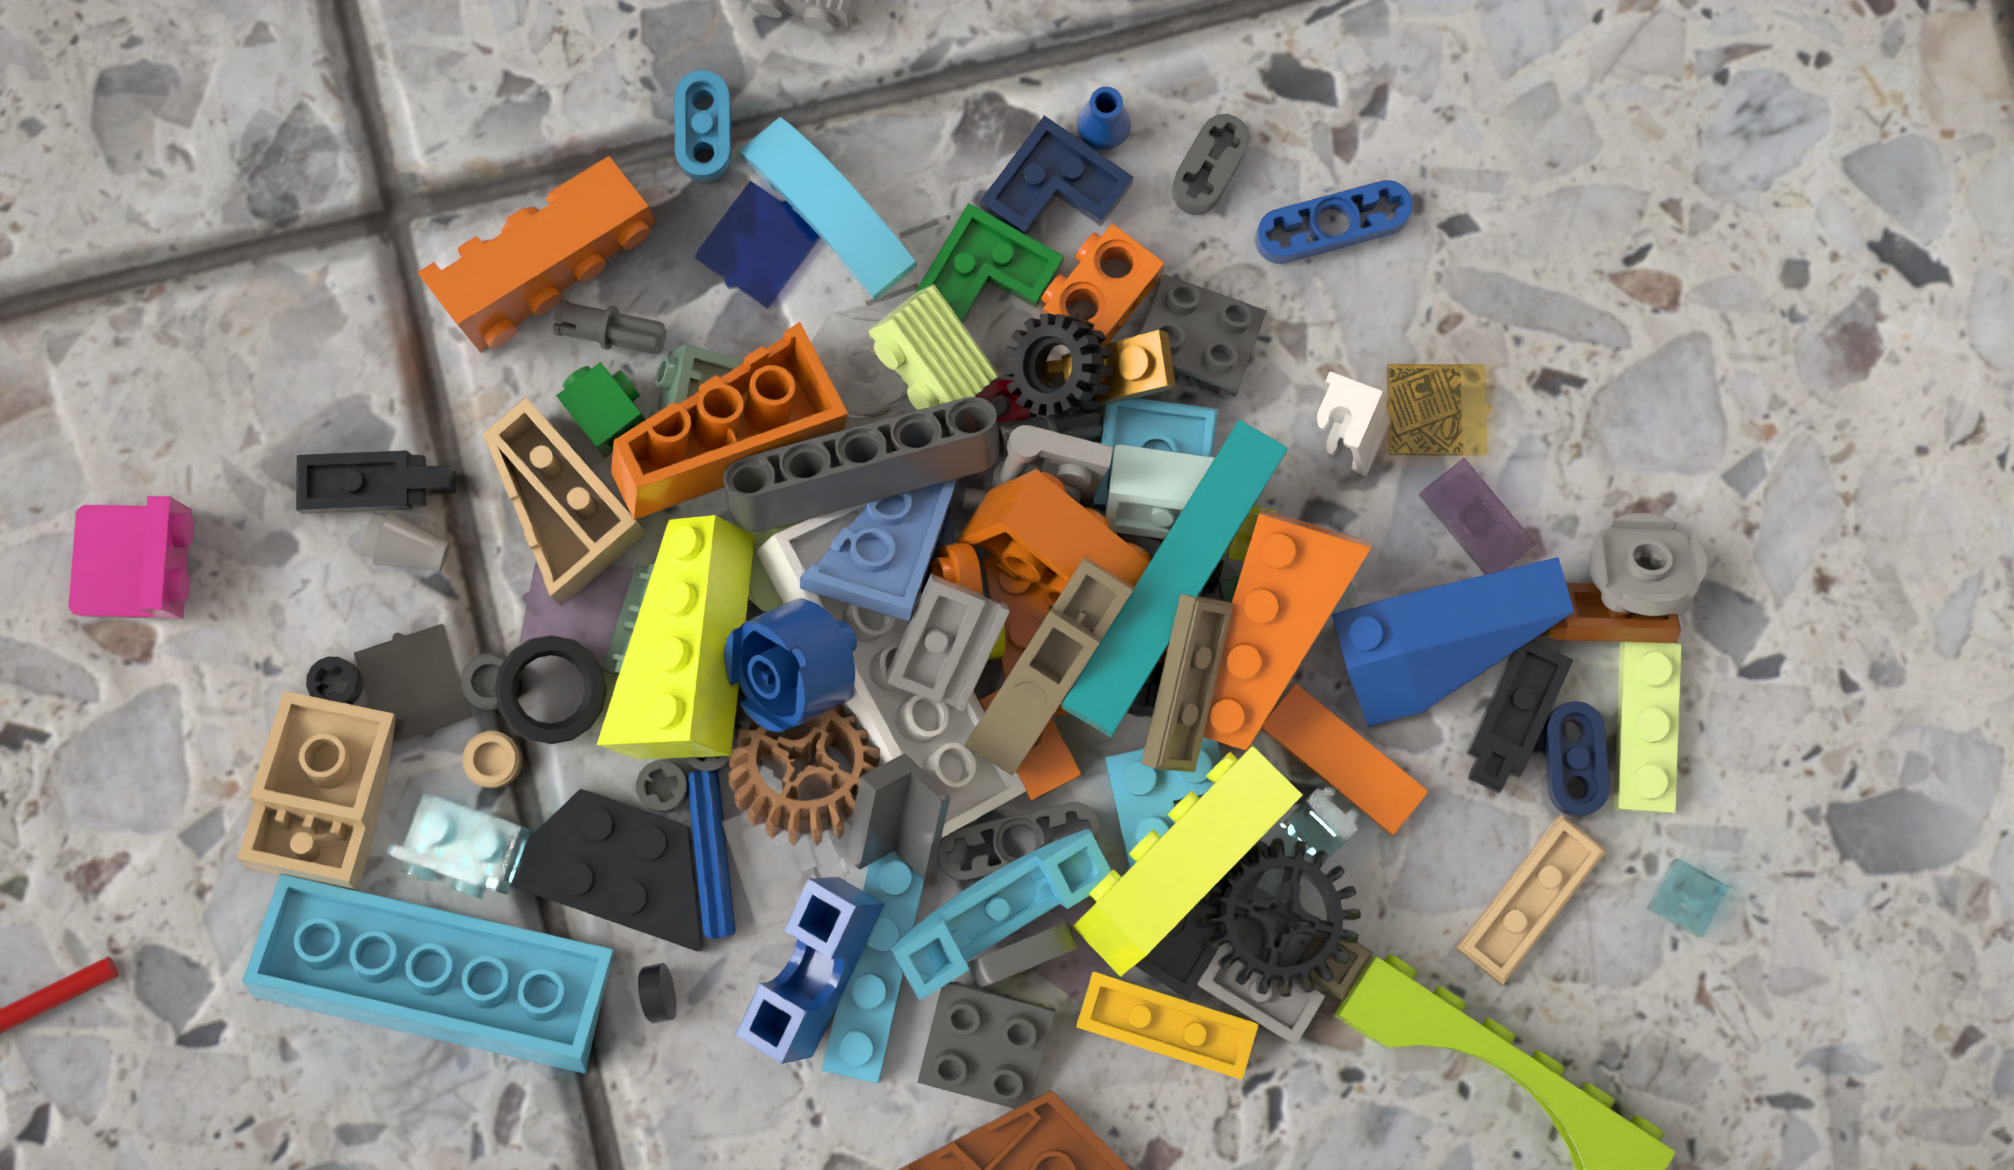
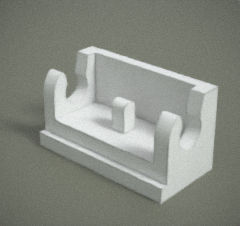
(1358, 416)

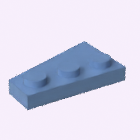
(884, 552)

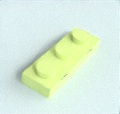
(1647, 727)

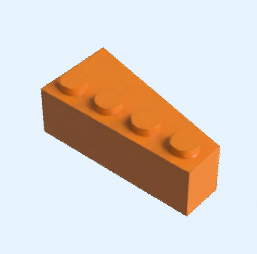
(540, 254)
(759, 406)
(1047, 534)
(1279, 607)

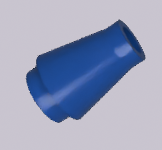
(1104, 120)

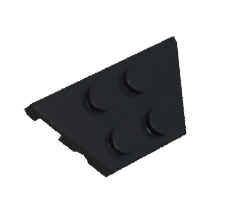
(616, 867)

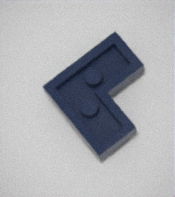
(1051, 166)

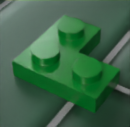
(993, 252)

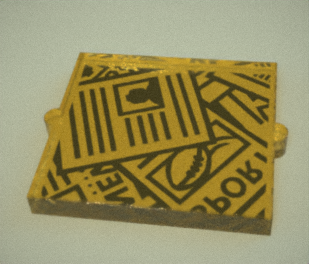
(1437, 409)

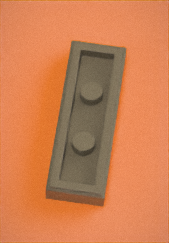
(1187, 683)

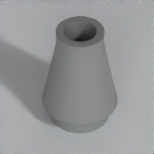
(402, 544)

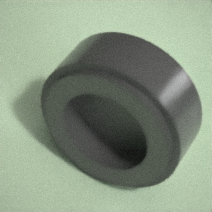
(479, 681)

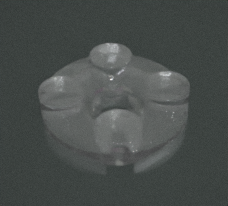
(845, 335)

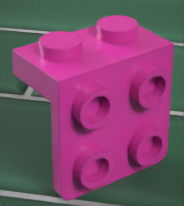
(131, 560)

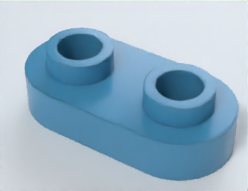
(703, 128)

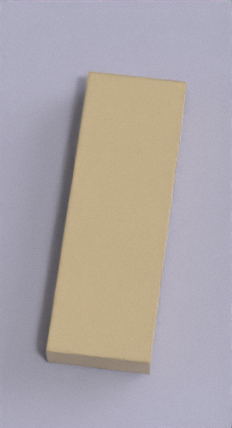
(1530, 899)

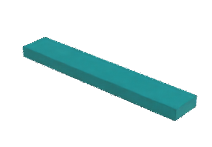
(1178, 567)

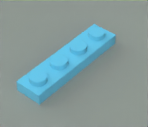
(871, 995)

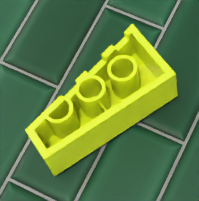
(674, 678)
(1187, 861)

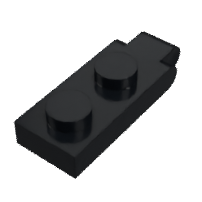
(1516, 714)

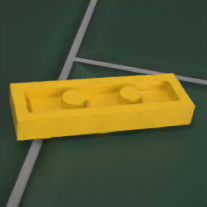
(1167, 1025)

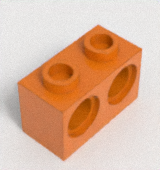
(1112, 297)

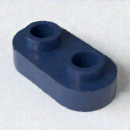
(1578, 759)

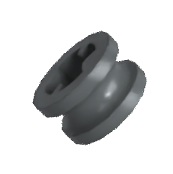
(654, 801)

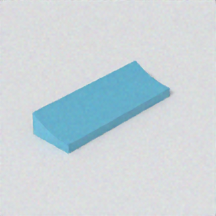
(430, 973)

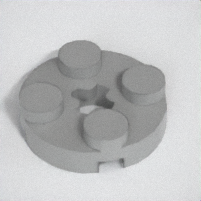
(1644, 591)

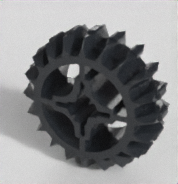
(1329, 930)

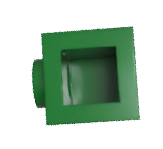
(601, 404)

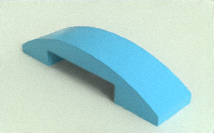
(829, 206)
(997, 907)

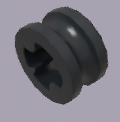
(334, 665)

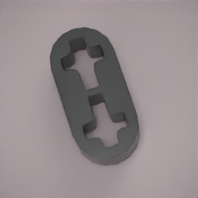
(1221, 169)
(1022, 955)

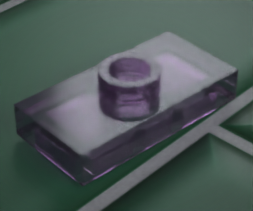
(1476, 518)

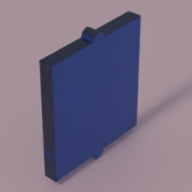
(758, 245)

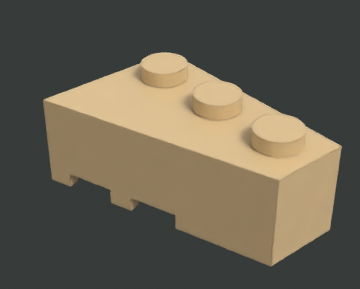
(561, 503)

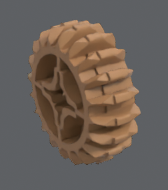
(797, 752)

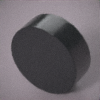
(657, 993)

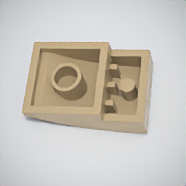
(318, 791)

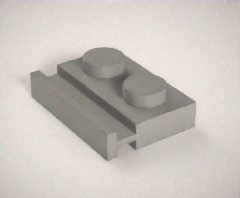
(947, 643)

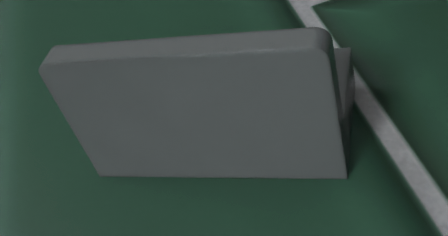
(898, 812)

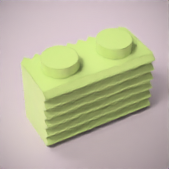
(931, 351)

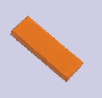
(1343, 759)

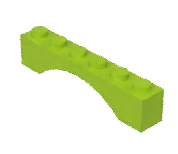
(1400, 1013)

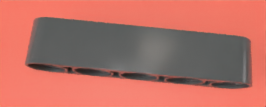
(862, 464)

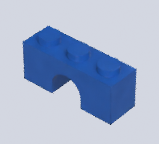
(796, 1006)

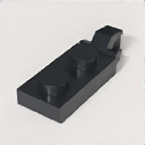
(368, 481)

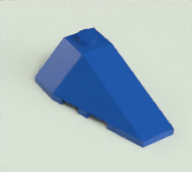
(1434, 640)

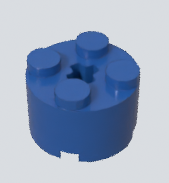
(791, 664)

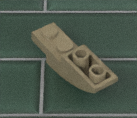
(1049, 665)

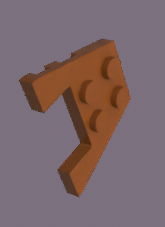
(1030, 1137)

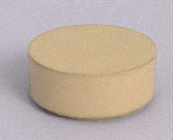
(492, 759)

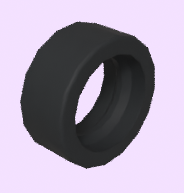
(575, 724)

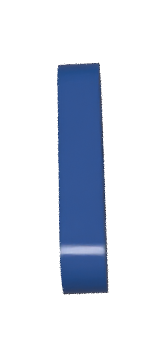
(1291, 219)

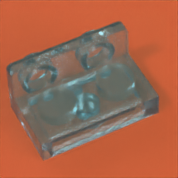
(462, 844)

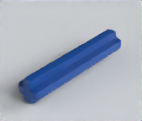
(711, 854)

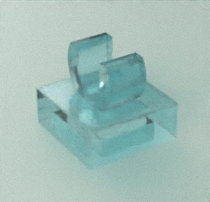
(1321, 823)
(1687, 897)

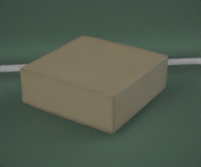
(1344, 974)

